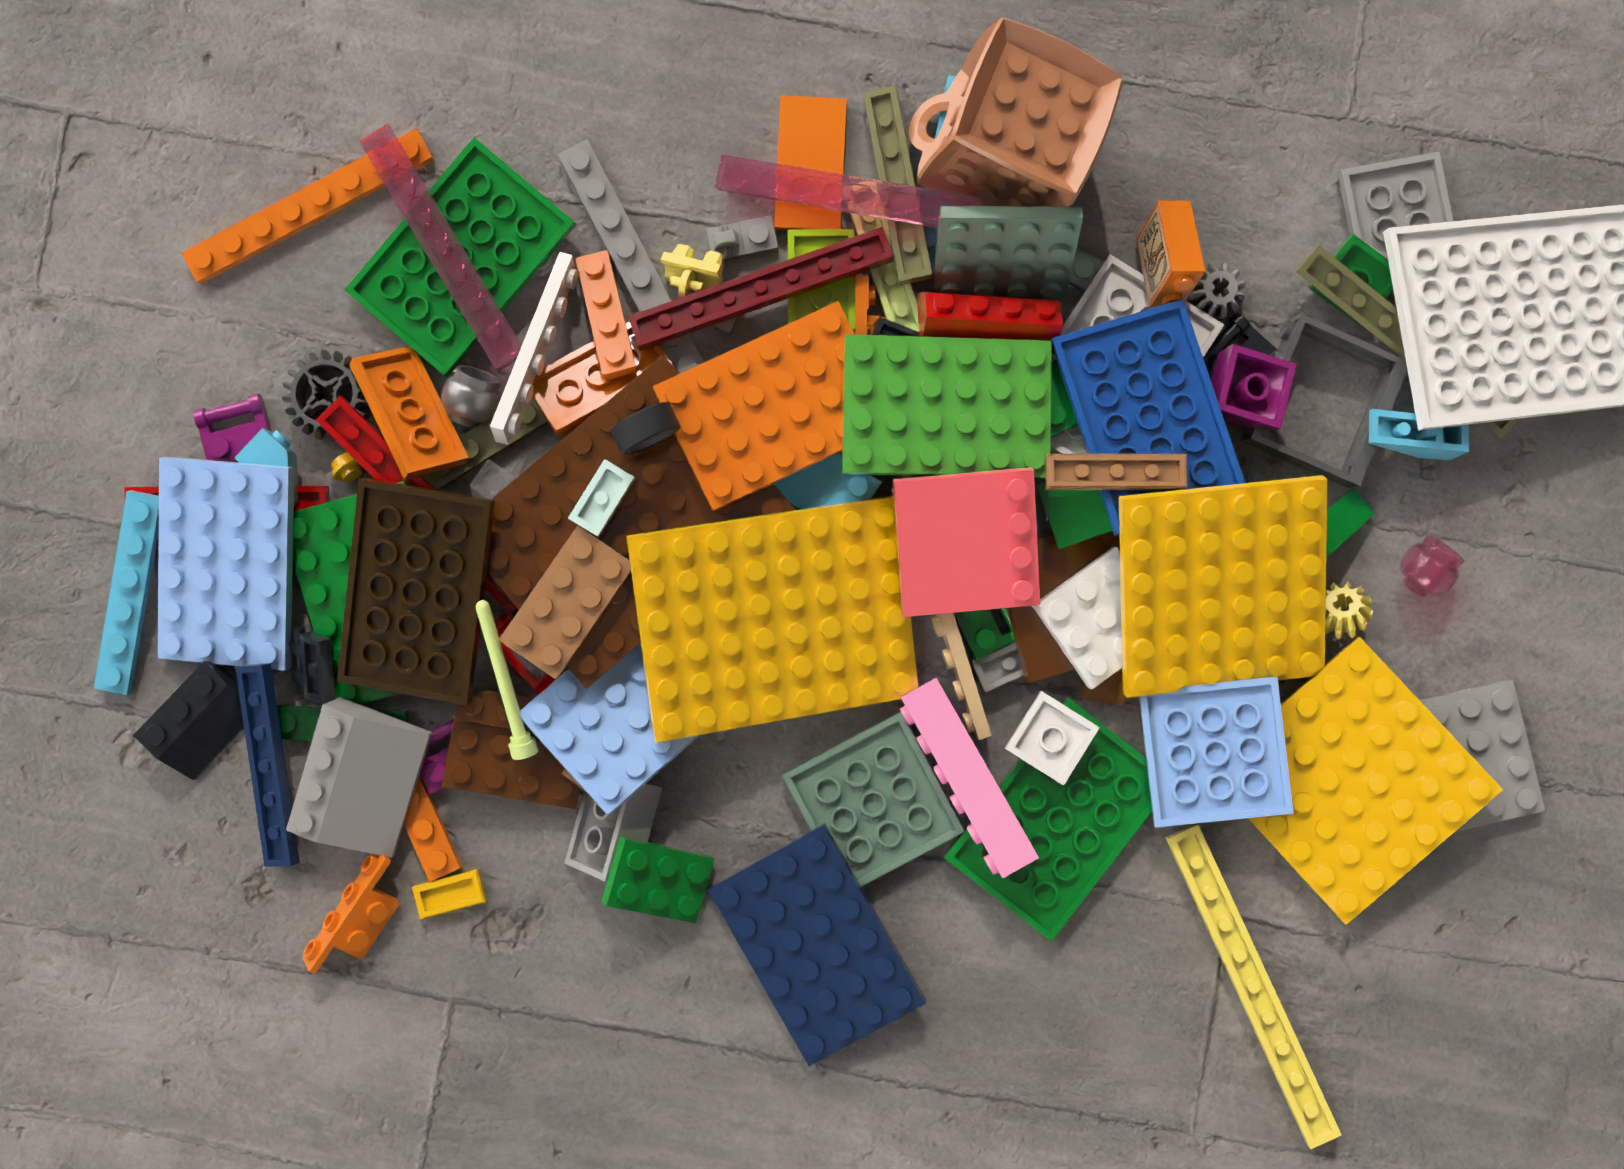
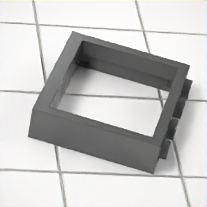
(1383, 398)

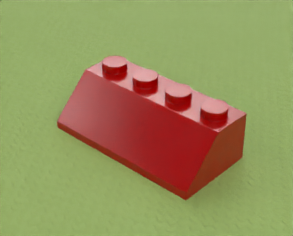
(988, 317)

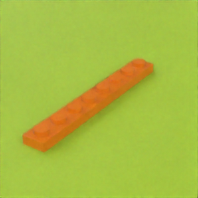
(295, 213)

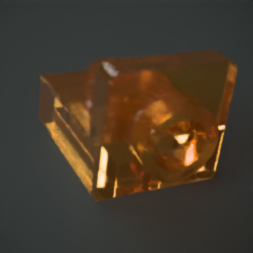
(1108, 691)

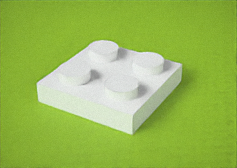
(1052, 738)

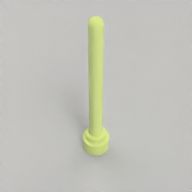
(522, 743)

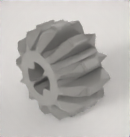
(1228, 296)

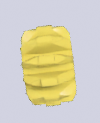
(1356, 611)

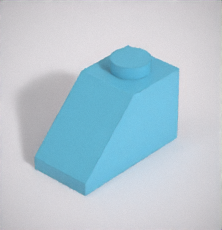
(270, 449)

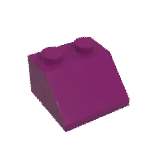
(1252, 387)

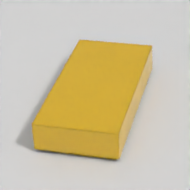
(449, 893)

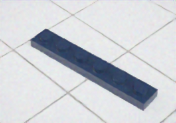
(267, 764)

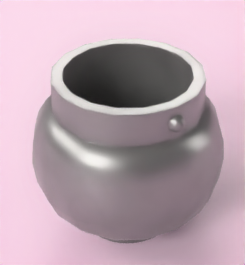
(470, 395)

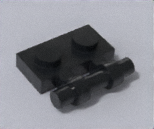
(313, 665)

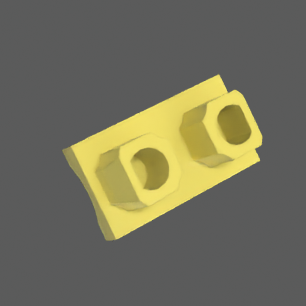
(691, 273)

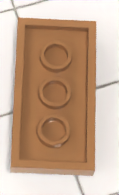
(567, 602)

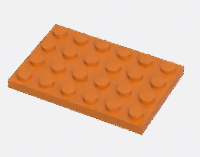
(762, 407)

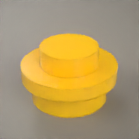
(346, 468)

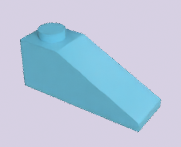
(1400, 433)

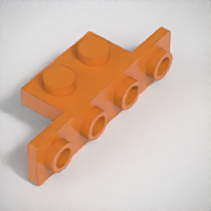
(356, 918)

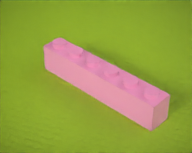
(969, 778)

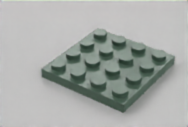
(1006, 251)
(875, 799)

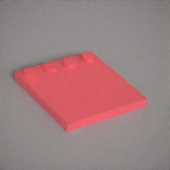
(967, 541)

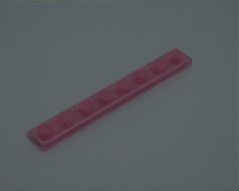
(836, 191)
(442, 246)

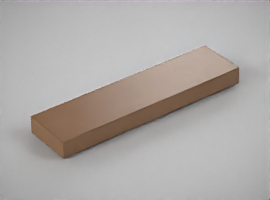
(1116, 471)

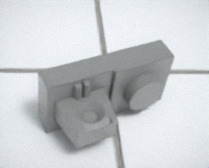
(743, 238)

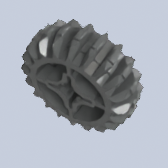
(309, 375)

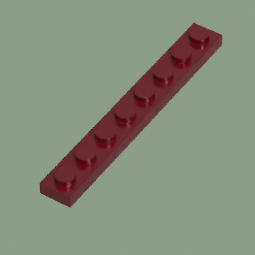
(761, 288)

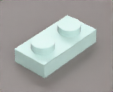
(601, 498)

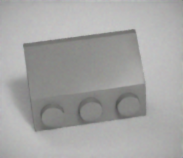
(597, 835)

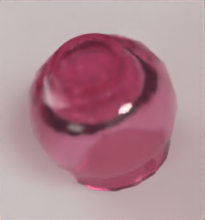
(1430, 567)

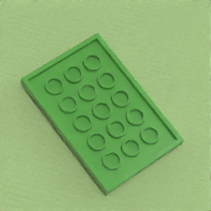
(945, 405)

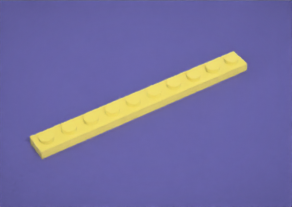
(1253, 986)

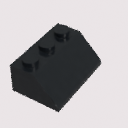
(195, 721)

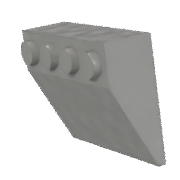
(358, 779)

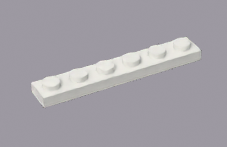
(531, 356)

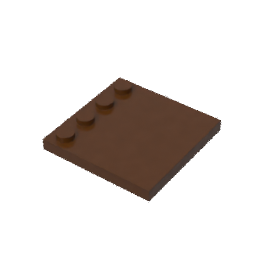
(1036, 647)

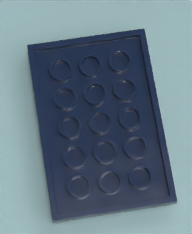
(817, 945)

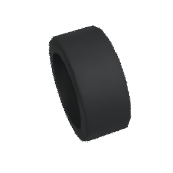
(645, 428)

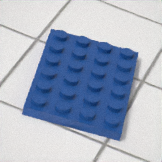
(1147, 391)

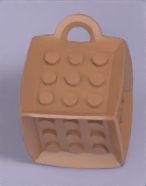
(1018, 120)

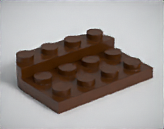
(483, 763)

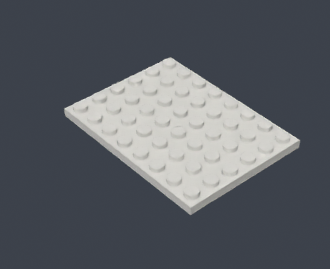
(1511, 314)

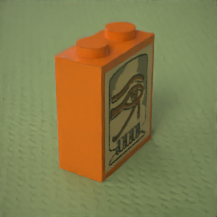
(1170, 253)

